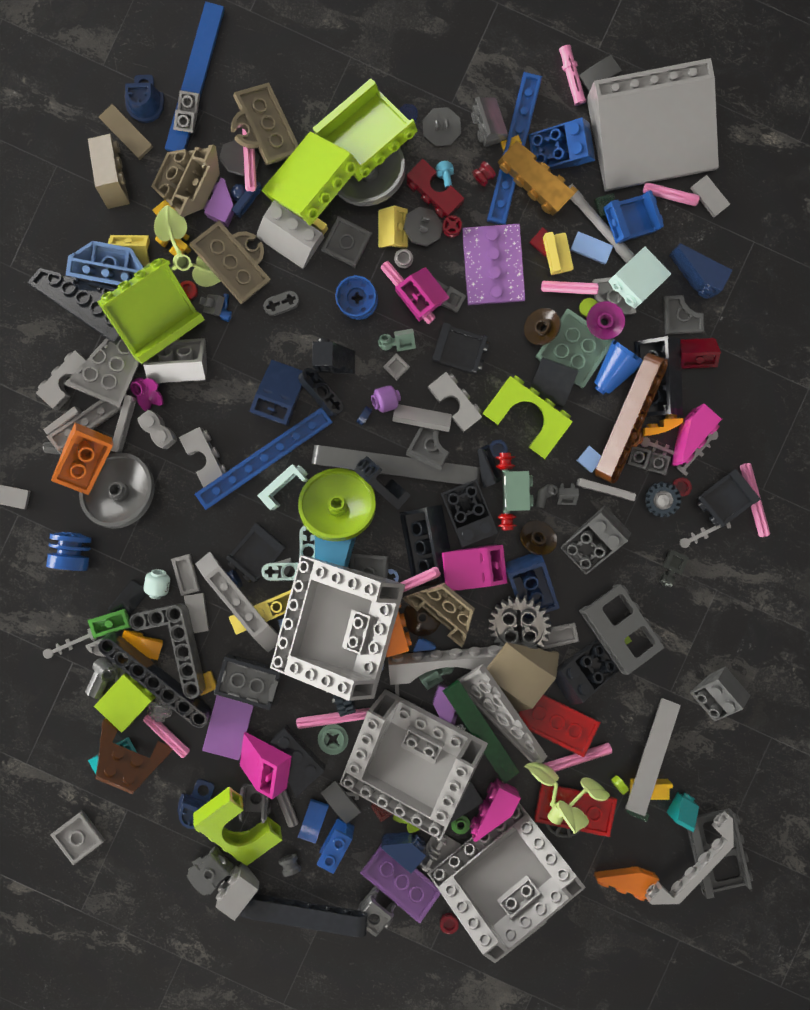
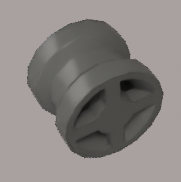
(289, 865)

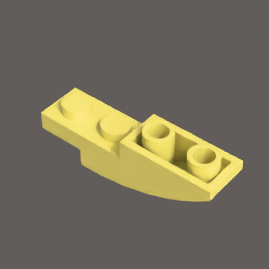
(268, 610)

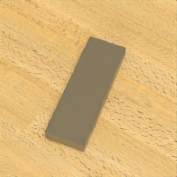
(125, 132)

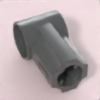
(103, 673)

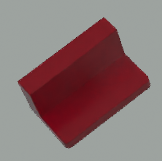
(699, 353)

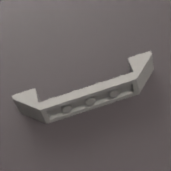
(237, 602)
(658, 894)

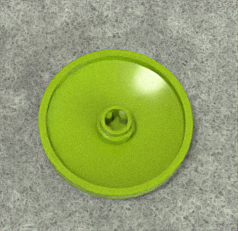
(336, 504)

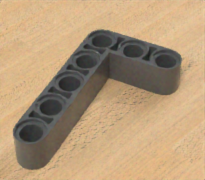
(178, 641)

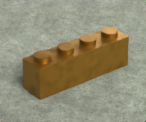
(536, 178)

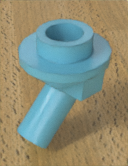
(444, 171)

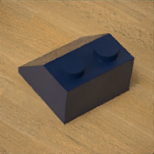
(405, 849)

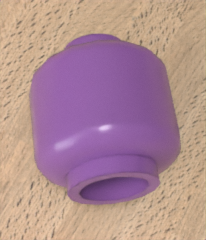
(385, 399)

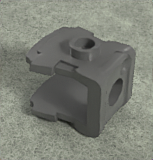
(249, 806)
(209, 871)
(370, 906)

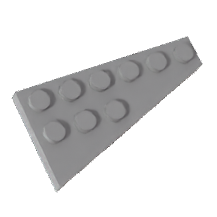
(106, 373)
(498, 709)

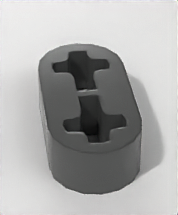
(279, 299)

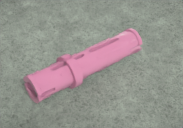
(569, 67)

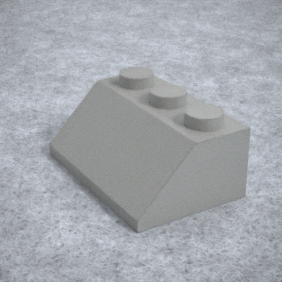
(289, 234)
(179, 362)

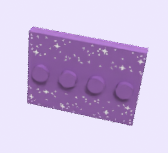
(493, 264)

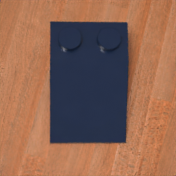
(700, 271)
(531, 578)

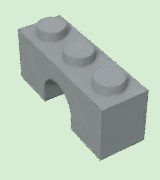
(446, 387)
(53, 389)
(198, 441)

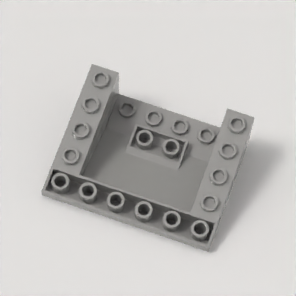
(655, 124)
(337, 628)
(412, 763)
(505, 884)

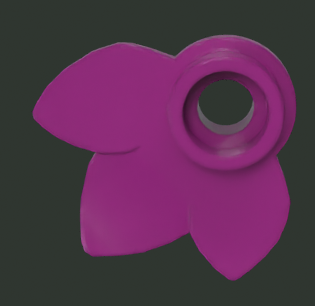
(146, 392)

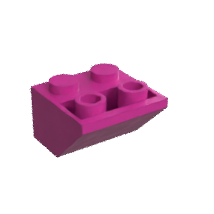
(421, 293)

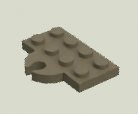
(264, 123)
(232, 260)

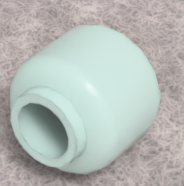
(156, 583)

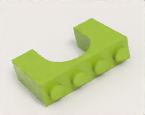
(554, 422)
(244, 845)

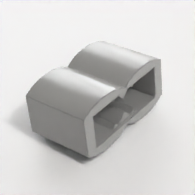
(159, 433)

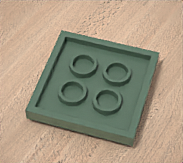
(576, 347)

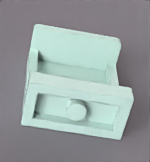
(639, 277)
(267, 494)

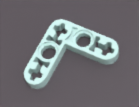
(294, 564)

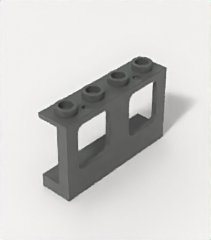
(614, 637)
(700, 846)

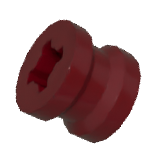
(484, 173)
(452, 222)

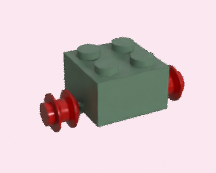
(515, 491)

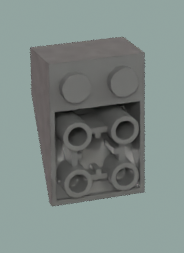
(596, 540)

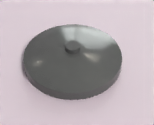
(378, 185)
(120, 492)

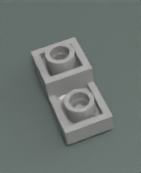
(187, 111)

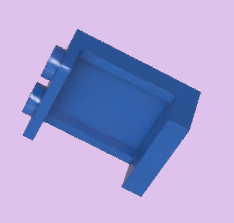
(633, 217)
(335, 845)

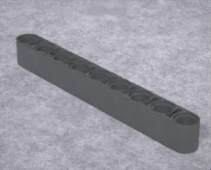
(395, 465)

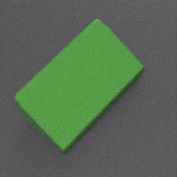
(109, 623)

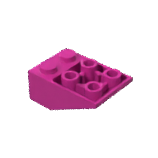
(692, 433)
(474, 567)
(265, 766)
(495, 809)

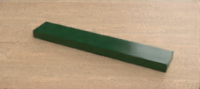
(479, 728)

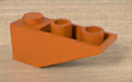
(630, 880)

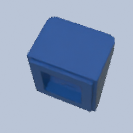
(423, 645)

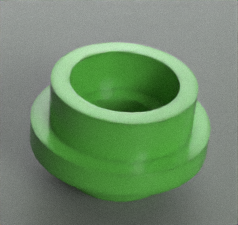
(464, 829)

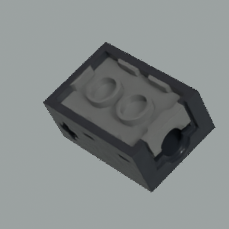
(247, 681)

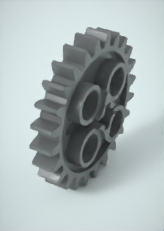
(538, 624)

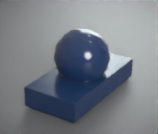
(243, 198)

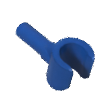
(225, 314)

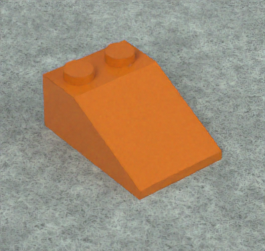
(82, 458)

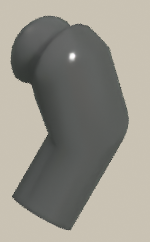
(544, 493)

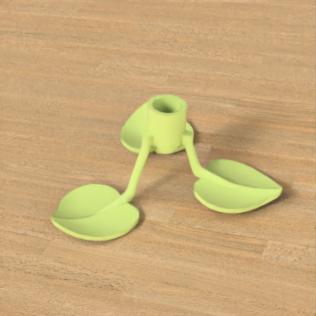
(173, 226)
(560, 810)

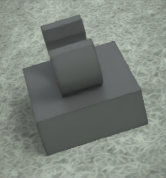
(212, 304)
(567, 496)

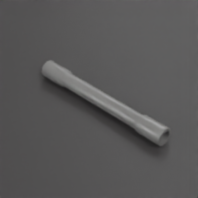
(621, 248)

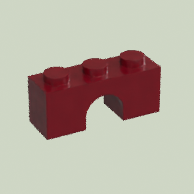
(445, 202)

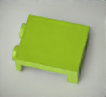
(124, 702)

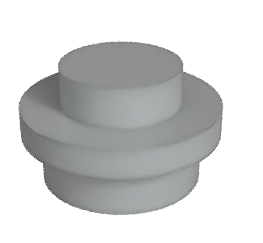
(403, 258)

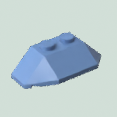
(103, 263)

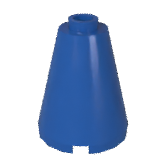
(616, 367)

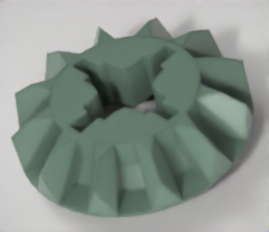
(333, 748)

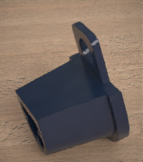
(143, 99)
(190, 803)

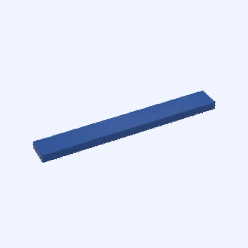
(197, 66)
(519, 126)
(263, 458)

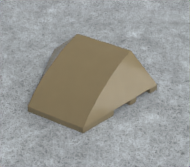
(187, 178)
(445, 607)
(523, 673)

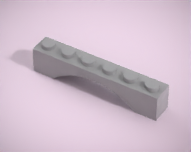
(409, 666)

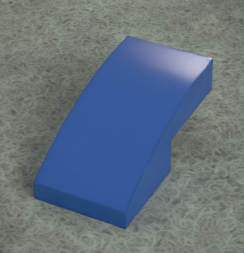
(313, 821)

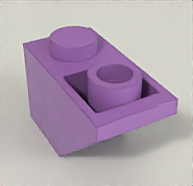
(220, 204)
(443, 706)

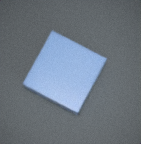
(589, 459)

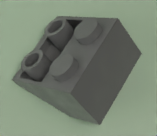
(489, 121)
(720, 694)

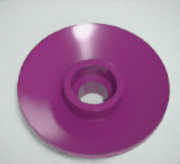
(612, 314)

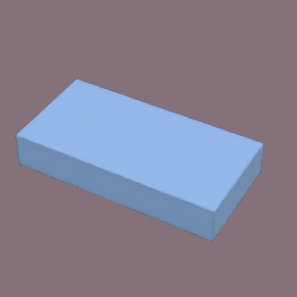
(591, 248)

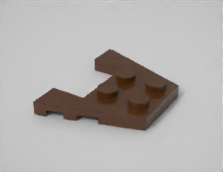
(125, 767)

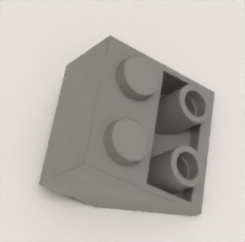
(237, 891)

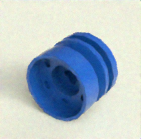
(349, 289)
(68, 551)

